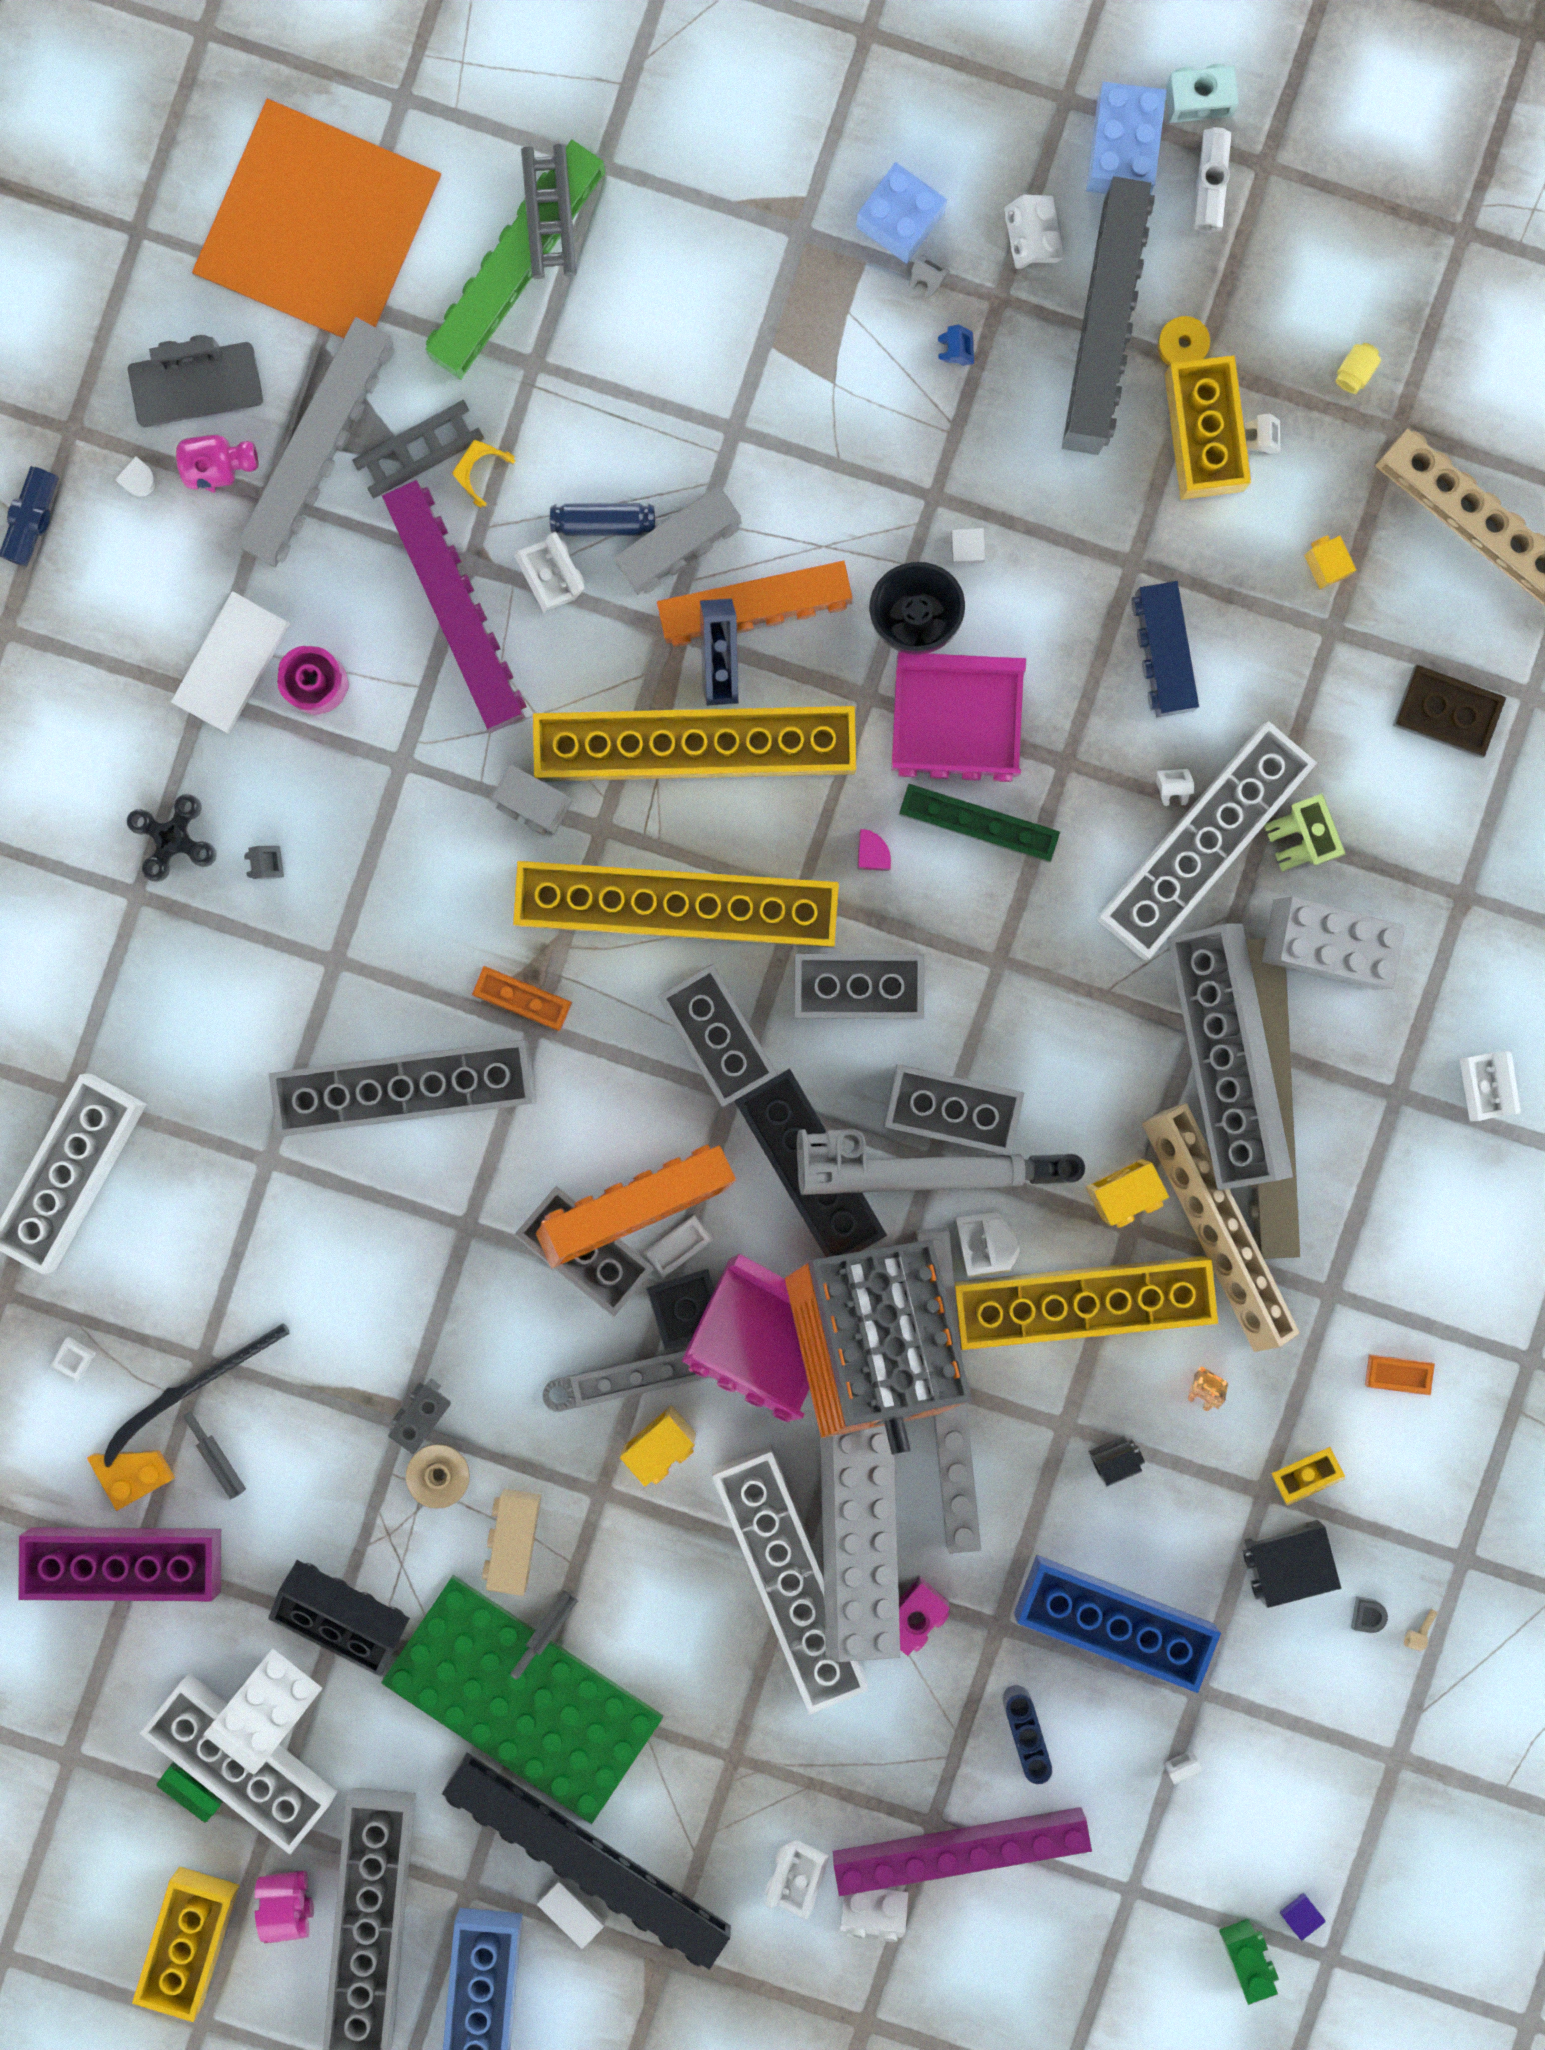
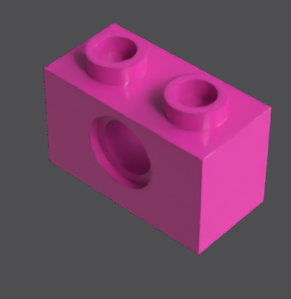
(924, 1599)

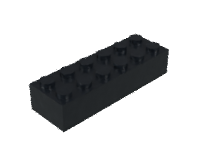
(775, 1115)

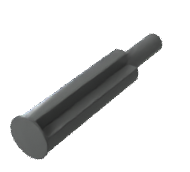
(216, 1459)
(546, 1631)

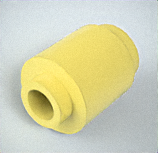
(1358, 367)

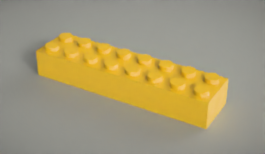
(1086, 1302)

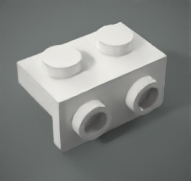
(1033, 230)
(550, 572)
(1490, 1085)
(796, 1878)
(875, 1913)

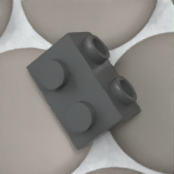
(416, 1423)

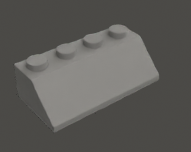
(605, 1274)

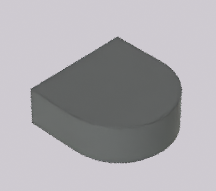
(1368, 1615)

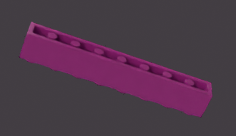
(454, 607)
(961, 1851)

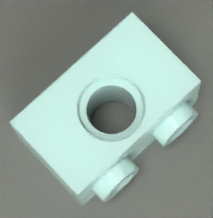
(1187, 105)

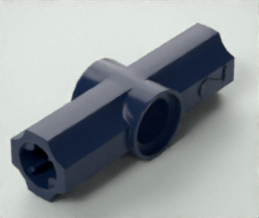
(28, 516)

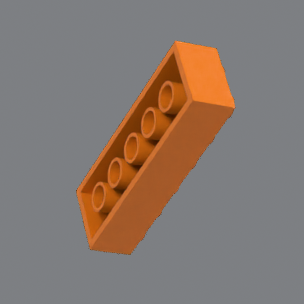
(634, 1206)

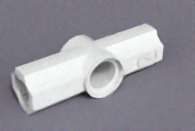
(1213, 162)

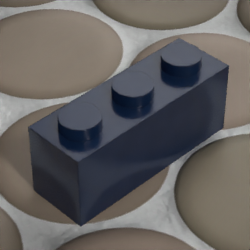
(719, 651)

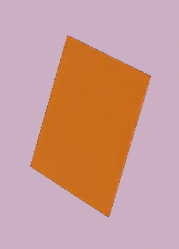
(316, 221)

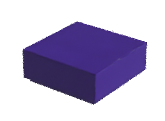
(1302, 1916)

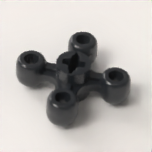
(164, 847)

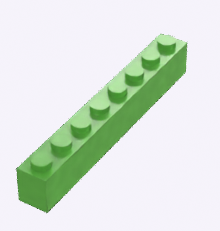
(506, 271)

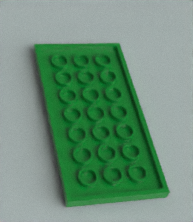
(552, 1726)

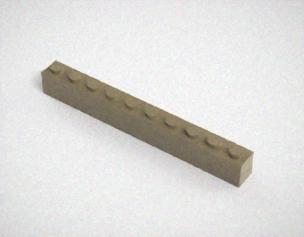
(1275, 1202)

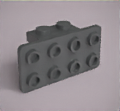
(194, 380)

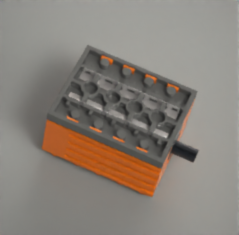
(877, 1340)

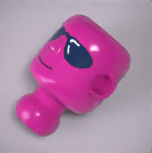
(212, 462)

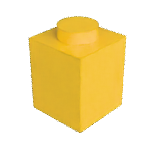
(1329, 561)

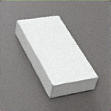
(678, 1246)
(571, 1913)

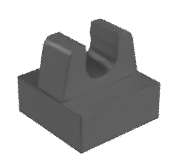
(265, 862)

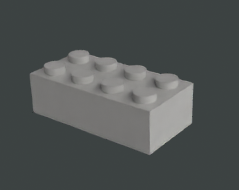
(1333, 943)
(859, 986)
(717, 1035)
(953, 1109)

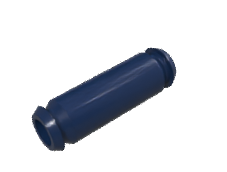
(602, 519)

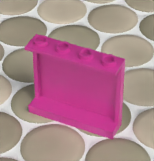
(957, 716)
(751, 1340)

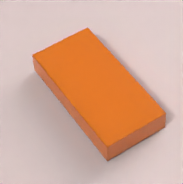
(1399, 1374)

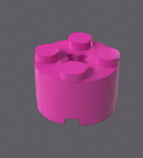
(296, 687)
(283, 1907)

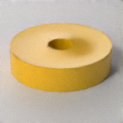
(1183, 328)

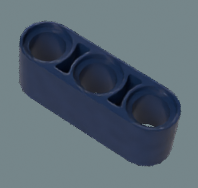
(1027, 1749)

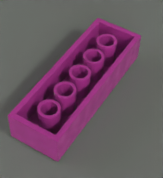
(119, 1564)

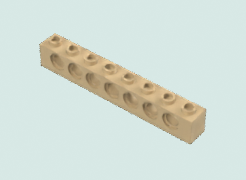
(1469, 525)
(1221, 1229)

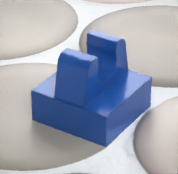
(959, 345)

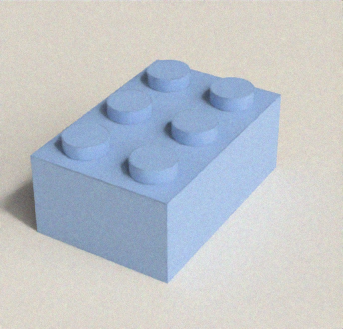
(1125, 135)

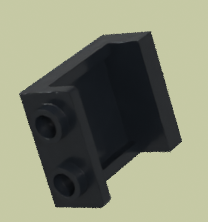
(1292, 1565)

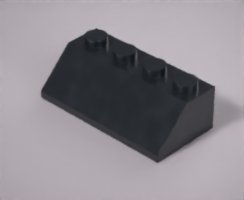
(338, 1617)

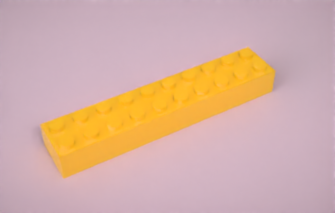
(694, 743)
(675, 904)

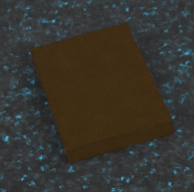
(1449, 711)

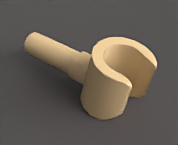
(1419, 1640)

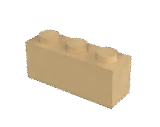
(512, 1542)

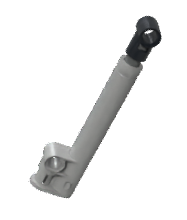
(834, 1171)

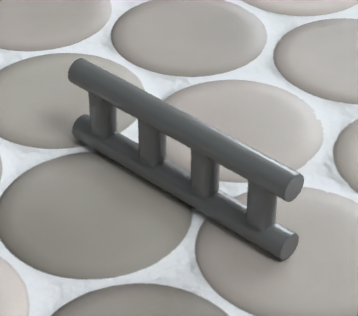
(559, 194)
(398, 445)

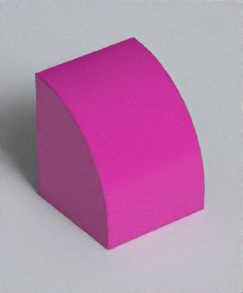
(873, 852)

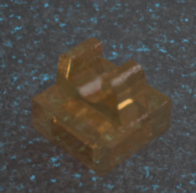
(1208, 1388)

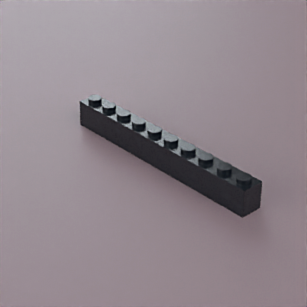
(587, 1861)

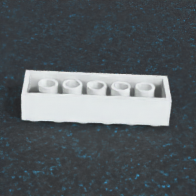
(67, 1172)
(278, 1800)

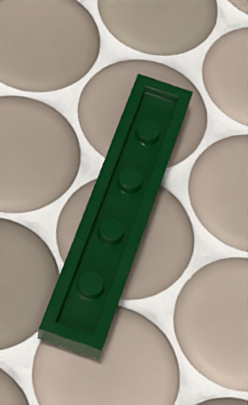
(979, 823)

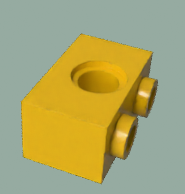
(1308, 1476)

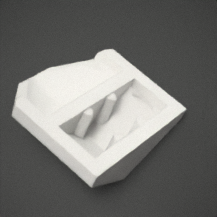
(986, 1244)

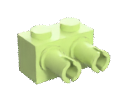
(1318, 829)

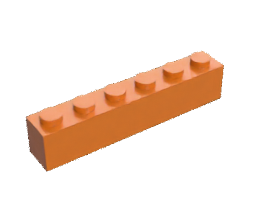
(761, 601)

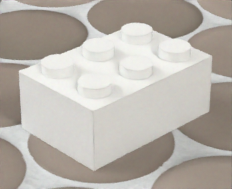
(263, 1711)

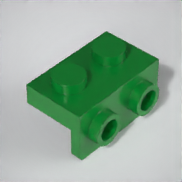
(189, 1792)

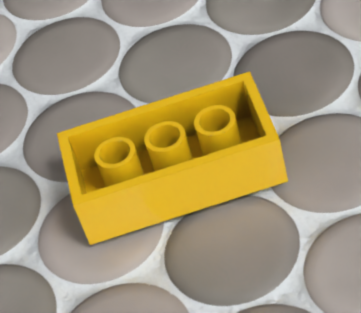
(1207, 427)
(185, 1944)

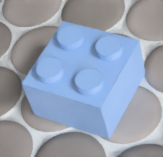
(901, 212)

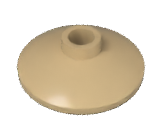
(433, 1491)

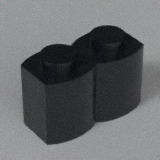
(1117, 1460)

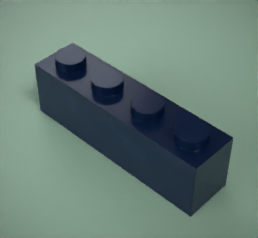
(1166, 649)

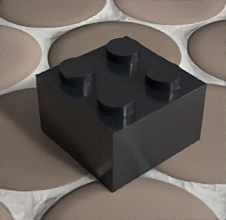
(680, 1306)

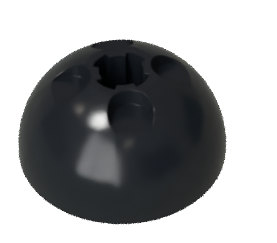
(917, 593)

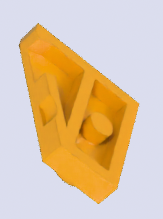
(131, 1475)

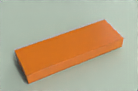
(522, 998)

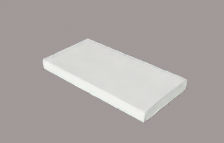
(230, 662)

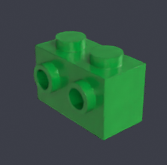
(1249, 1964)

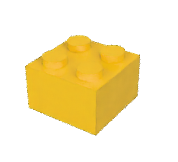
(1128, 1193)
(659, 1446)

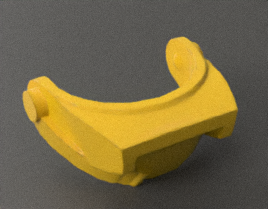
(474, 452)

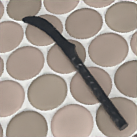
(175, 1394)

